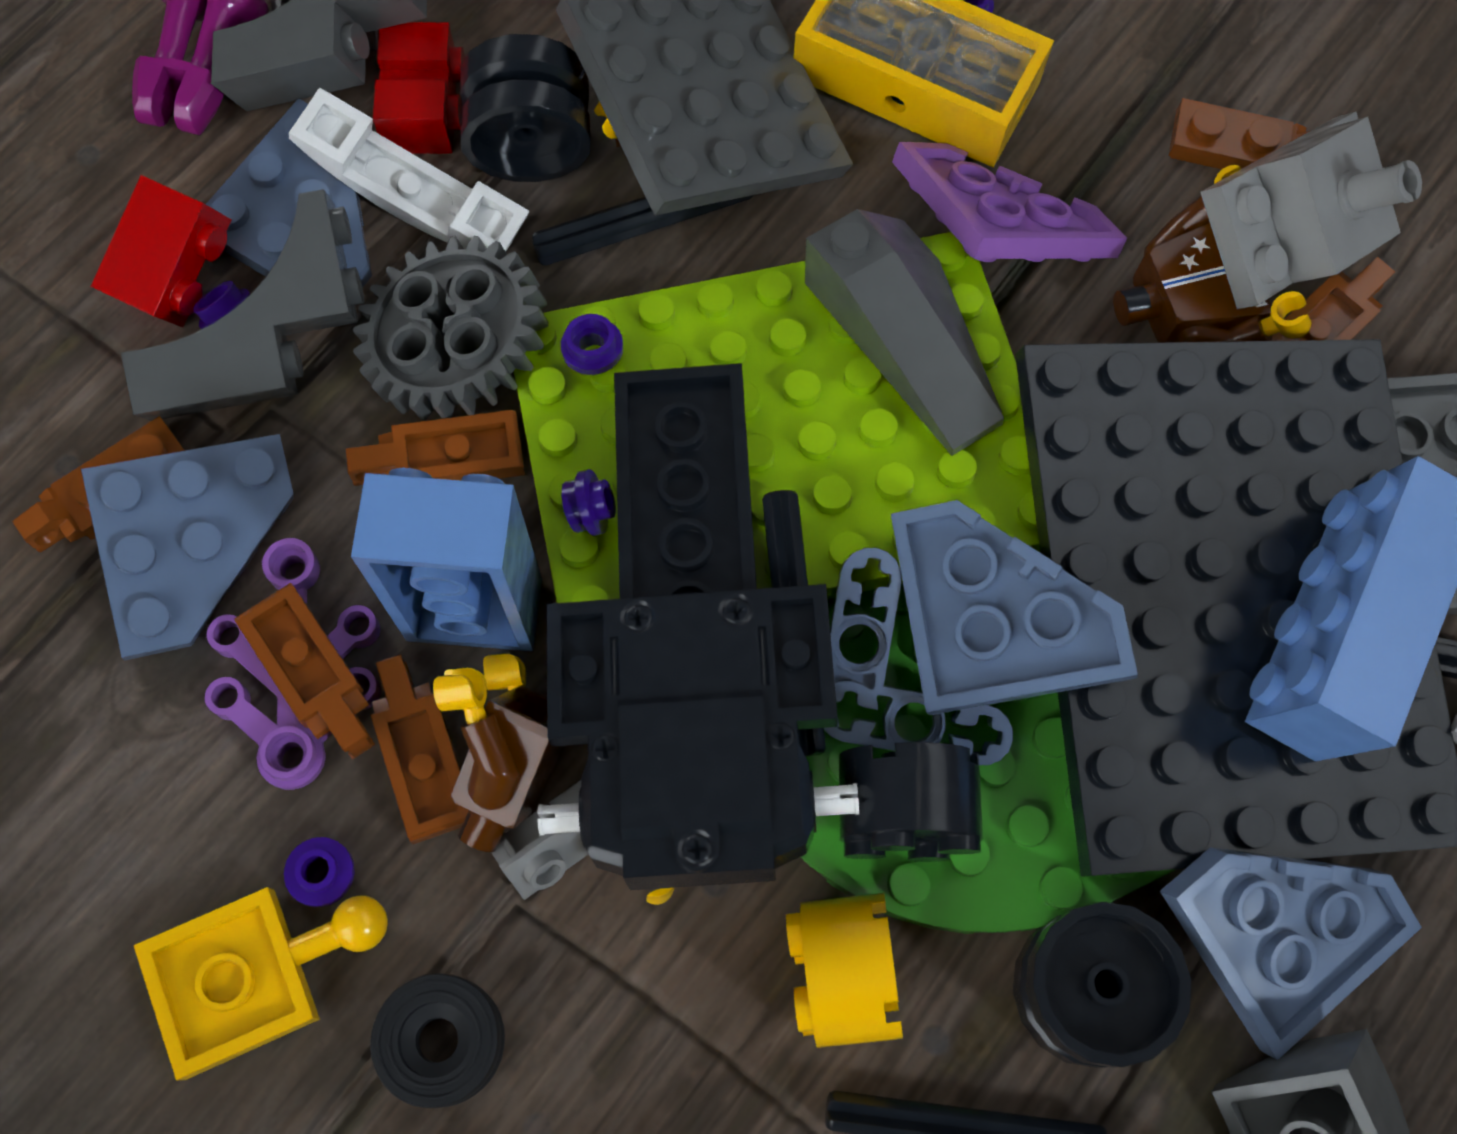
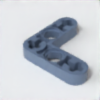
(868, 677)

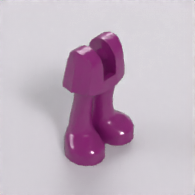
(184, 86)

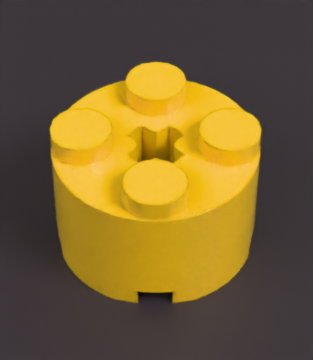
(845, 970)

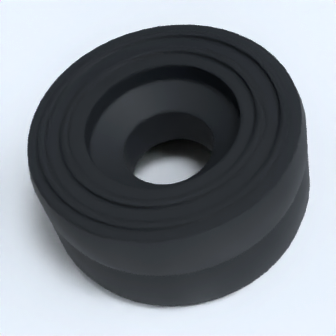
(397, 1035)

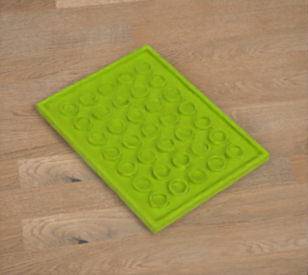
(813, 413)

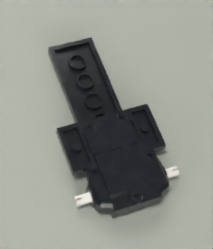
(694, 671)

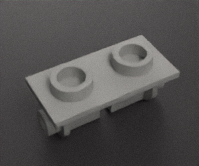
(536, 860)

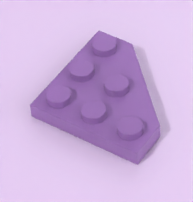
(1004, 211)

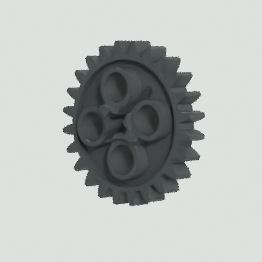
(450, 328)

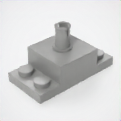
(1307, 209)

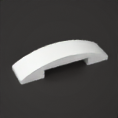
(399, 181)

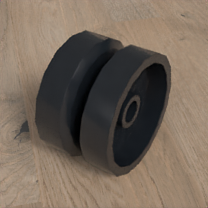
(524, 108)
(1142, 977)

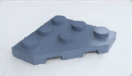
(264, 200)
(181, 534)
(1000, 616)
(1287, 935)

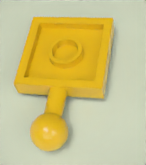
(239, 976)

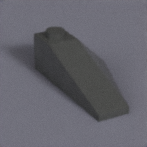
(905, 320)
(1314, 1089)

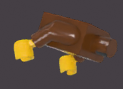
(1187, 291)
(507, 747)

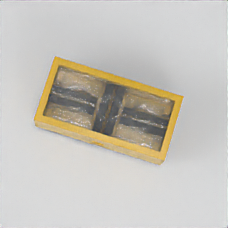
(926, 67)

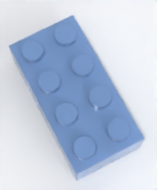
(449, 558)
(1363, 616)

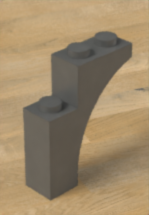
(302, 49)
(247, 351)

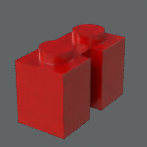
(417, 87)
(161, 251)

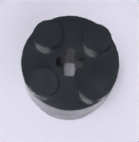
(913, 800)

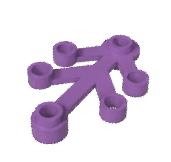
(289, 732)

